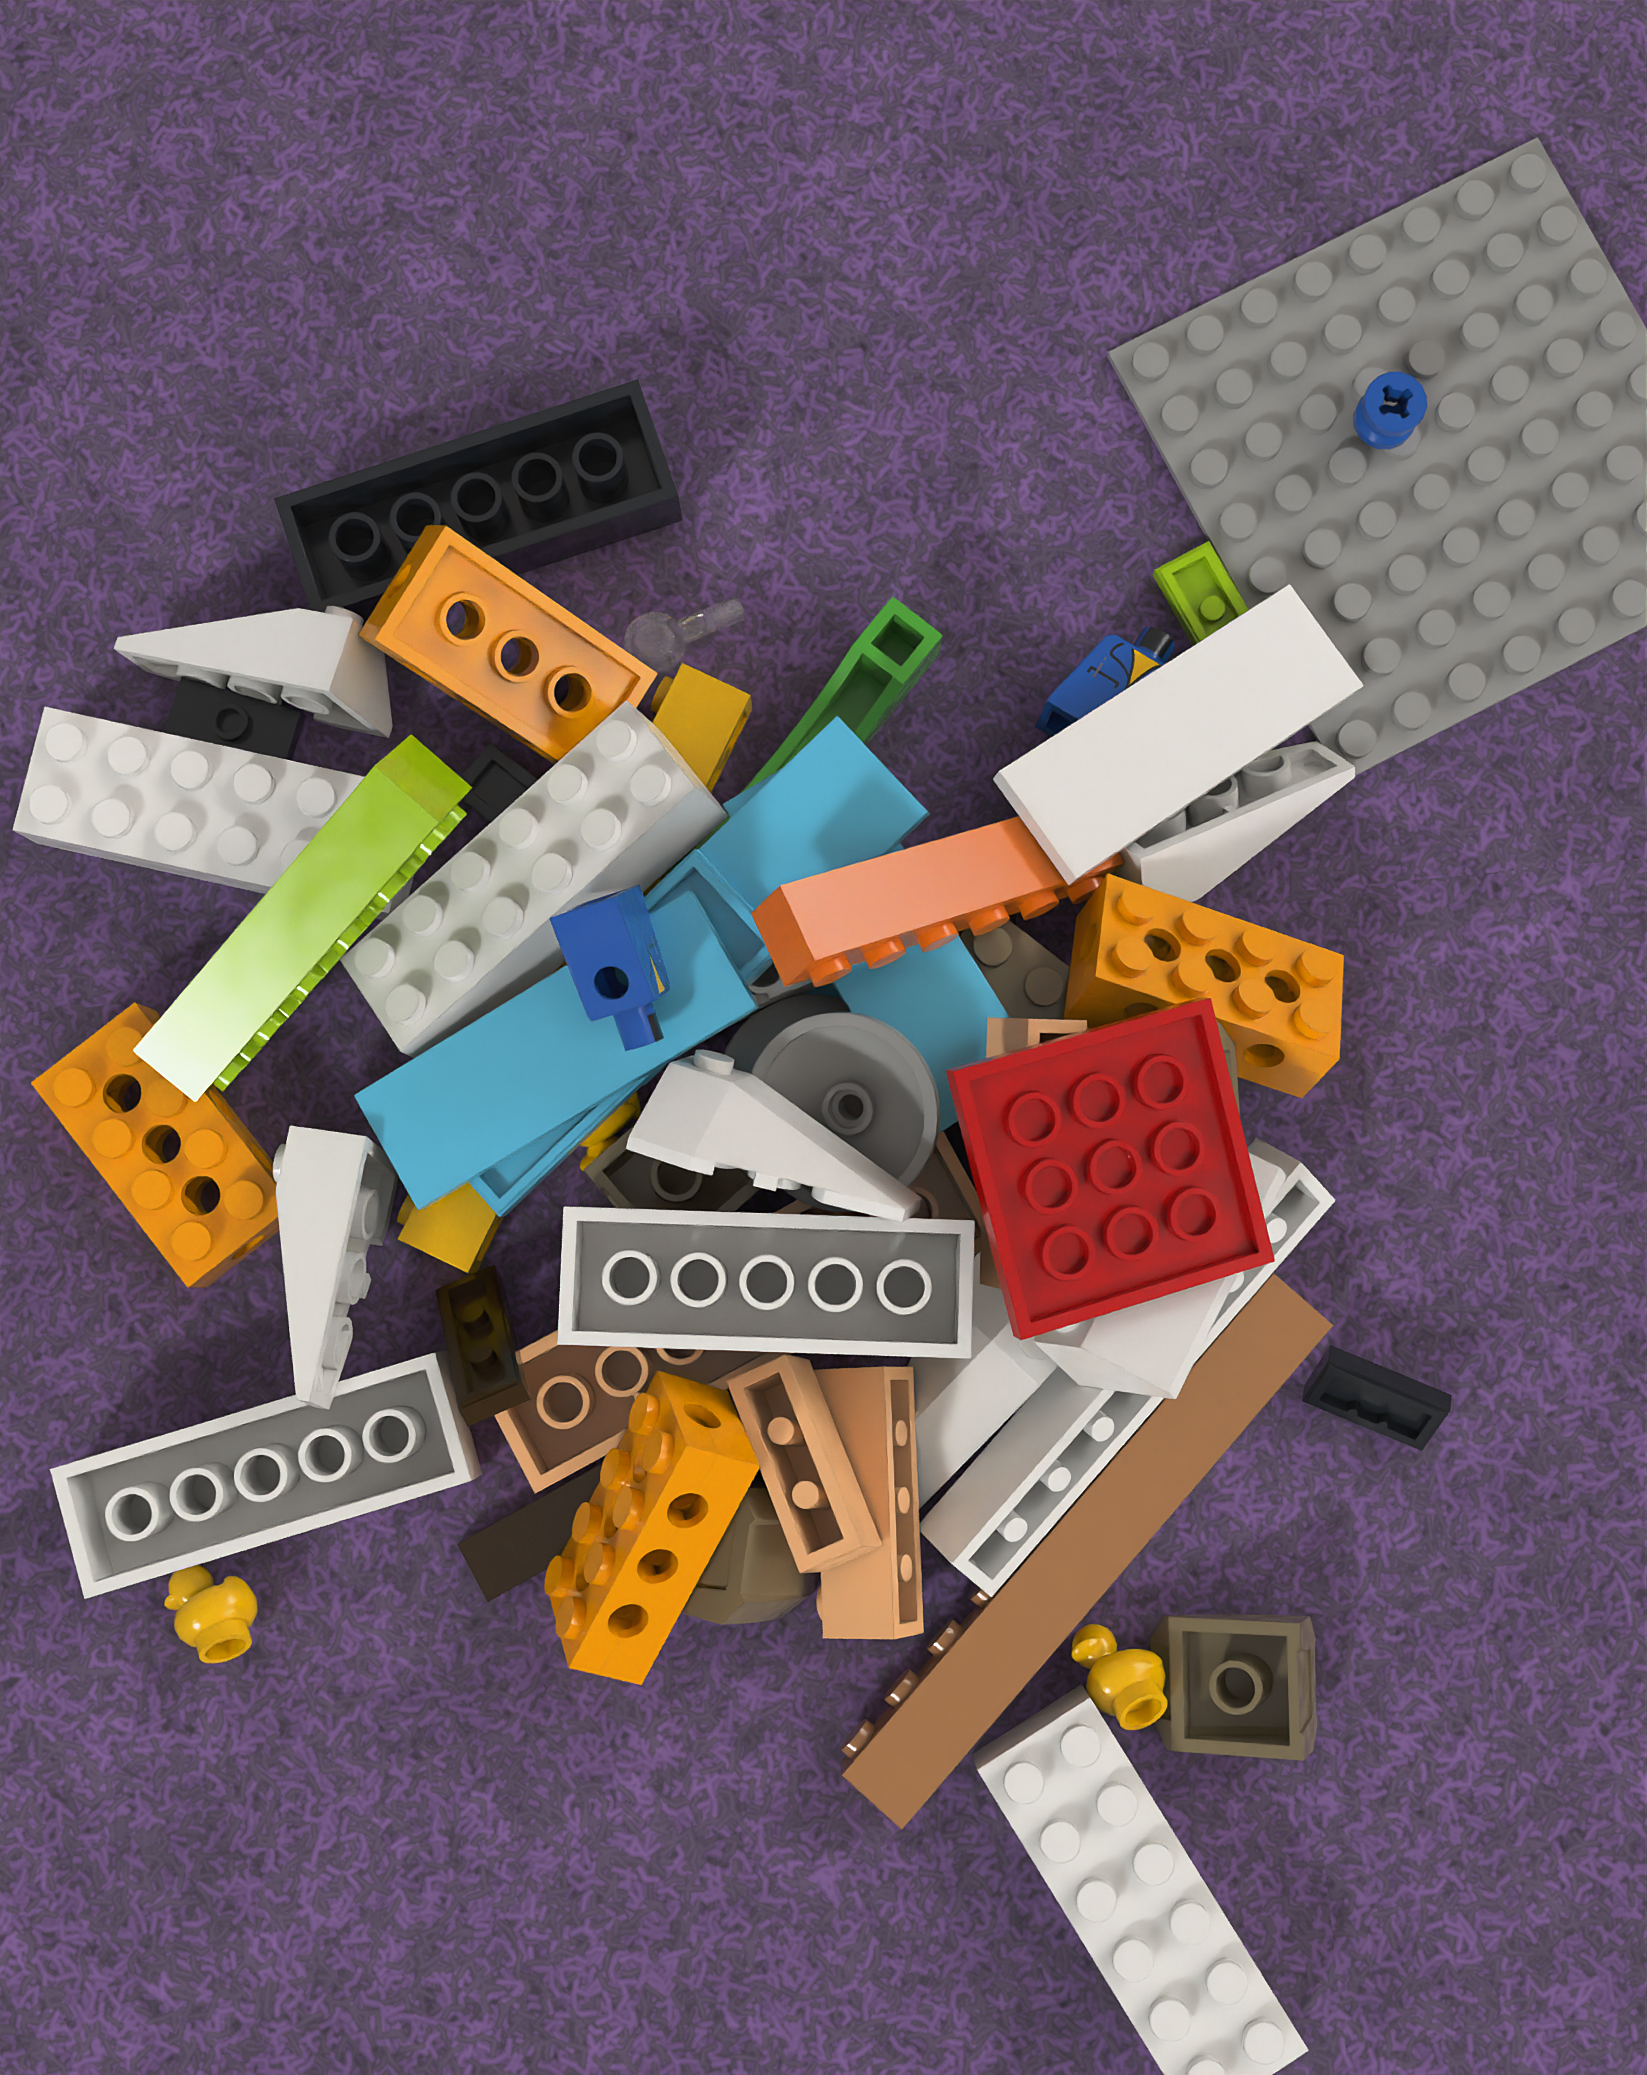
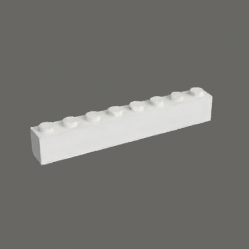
(1074, 1430)

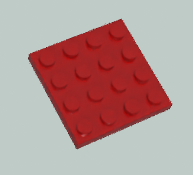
(1110, 1166)

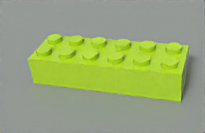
(307, 920)

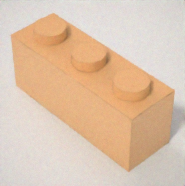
(804, 1464)

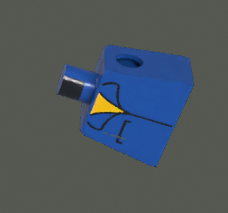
(1103, 675)
(611, 935)

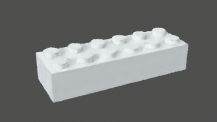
(175, 802)
(481, 924)
(766, 1282)
(264, 1475)
(1135, 1895)

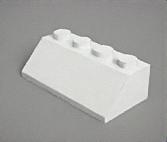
(1154, 1342)

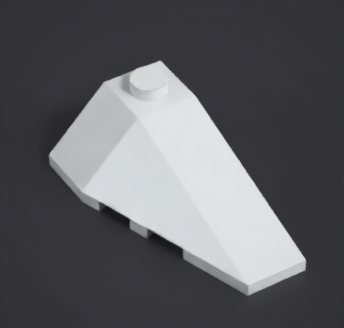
(279, 655)
(1234, 821)
(730, 1119)
(331, 1206)
(969, 1399)

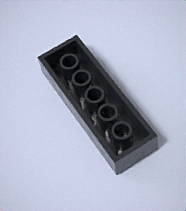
(512, 490)

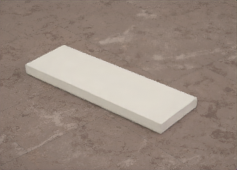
(1177, 734)

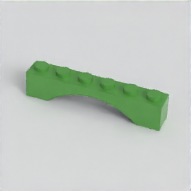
(865, 686)

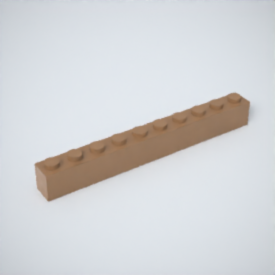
(1012, 1634)

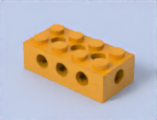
(497, 608)
(1266, 988)
(126, 1149)
(649, 1527)

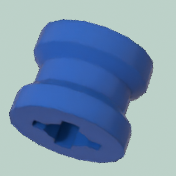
(1382, 424)

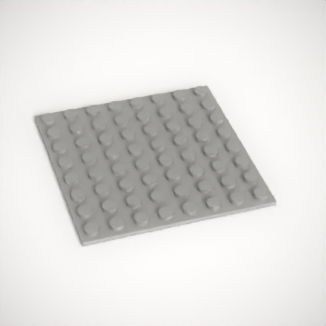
(1509, 513)

